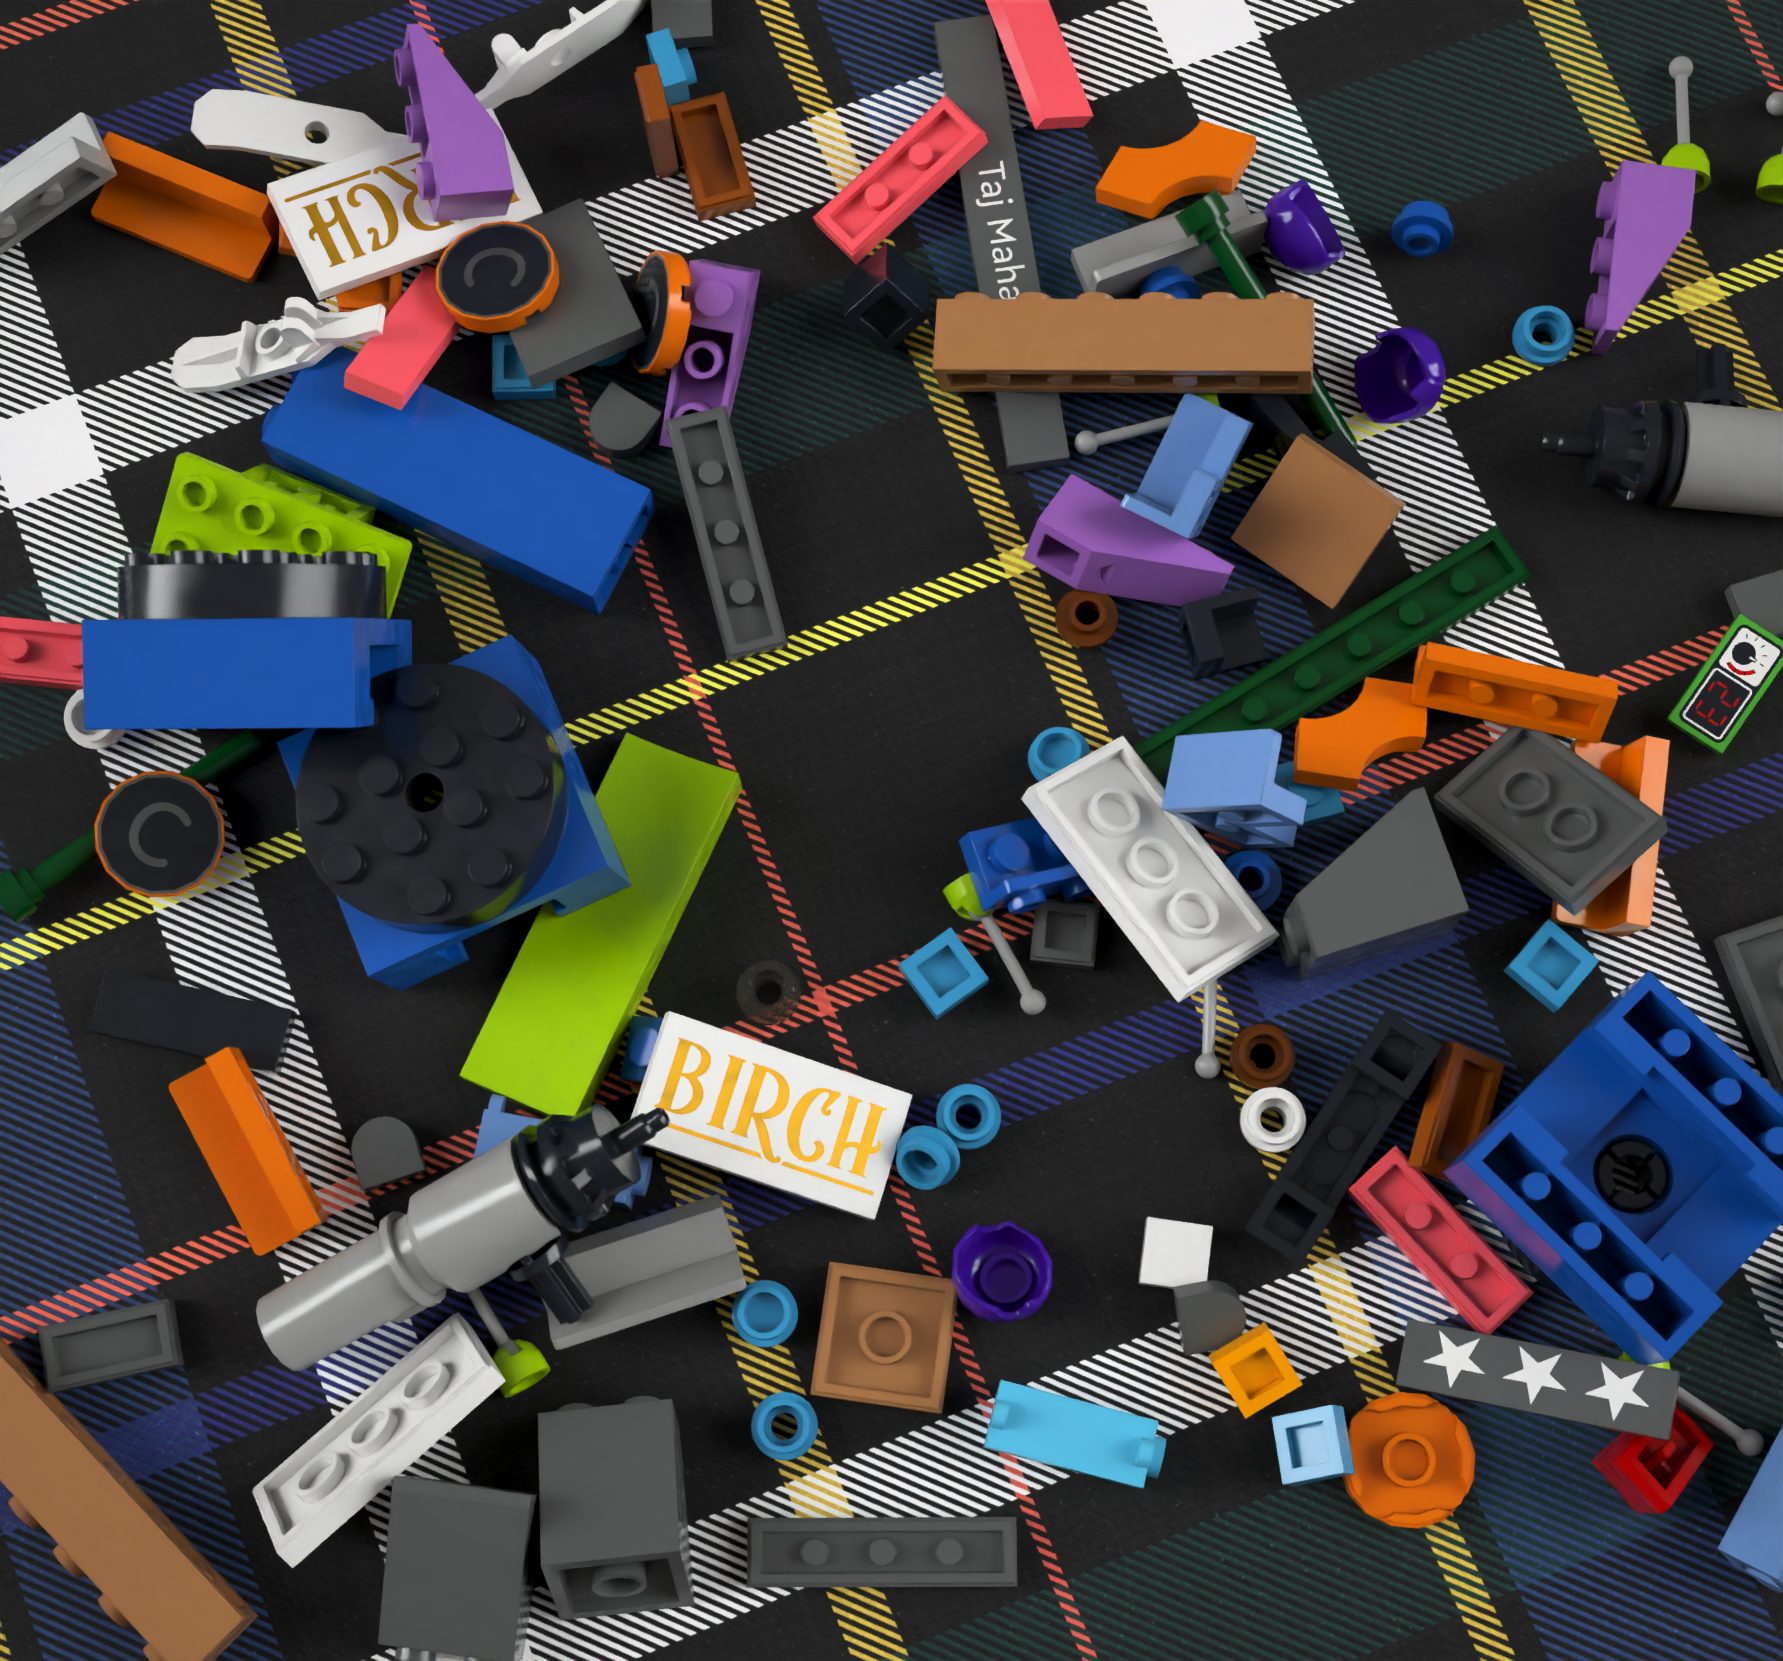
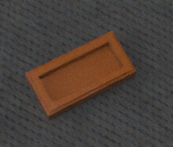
(656, 120)
(711, 156)
(1454, 1107)

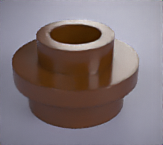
(1083, 635)
(1270, 1038)

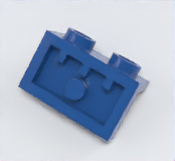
(1019, 867)

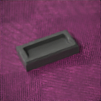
(110, 1346)

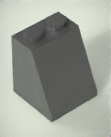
(1377, 896)
(613, 1508)
(459, 1570)

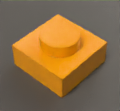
(1255, 1370)

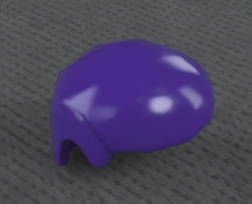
(1301, 231)
(1399, 376)
(1001, 1272)

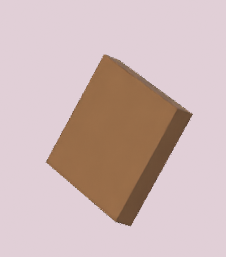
(1317, 520)
(885, 1338)

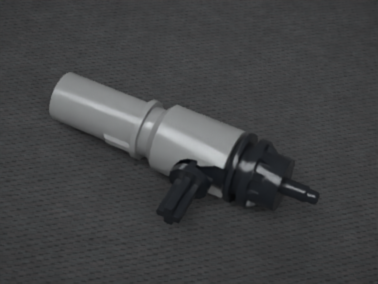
(1693, 457)
(466, 1231)

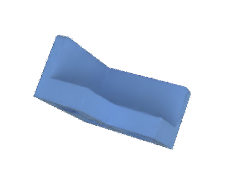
(1190, 466)
(1230, 790)

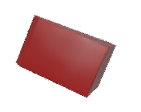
(1651, 1470)

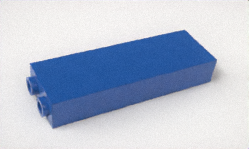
(464, 480)

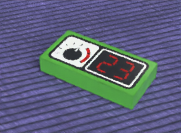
(1728, 685)

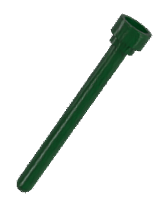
(1208, 224)
(26, 888)

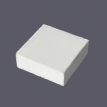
(1174, 1253)

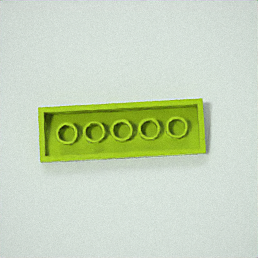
(589, 970)

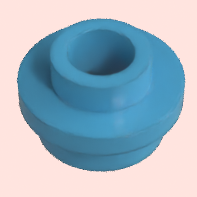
(1553, 323)
(975, 1097)
(917, 1166)
(762, 1426)

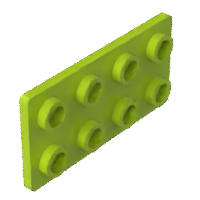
(270, 510)

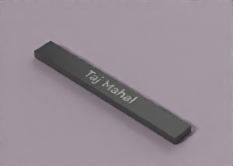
(998, 224)

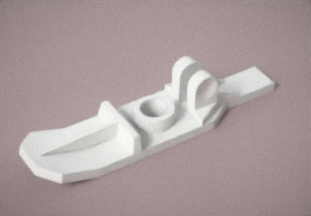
(556, 51)
(279, 126)
(271, 348)

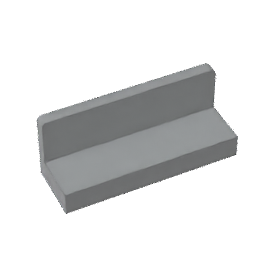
(51, 178)
(1126, 258)
(651, 1269)

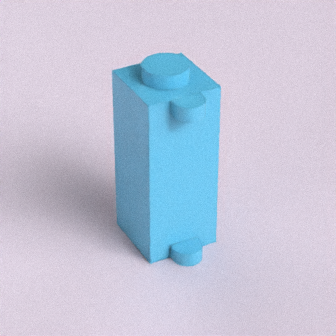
(1074, 1435)

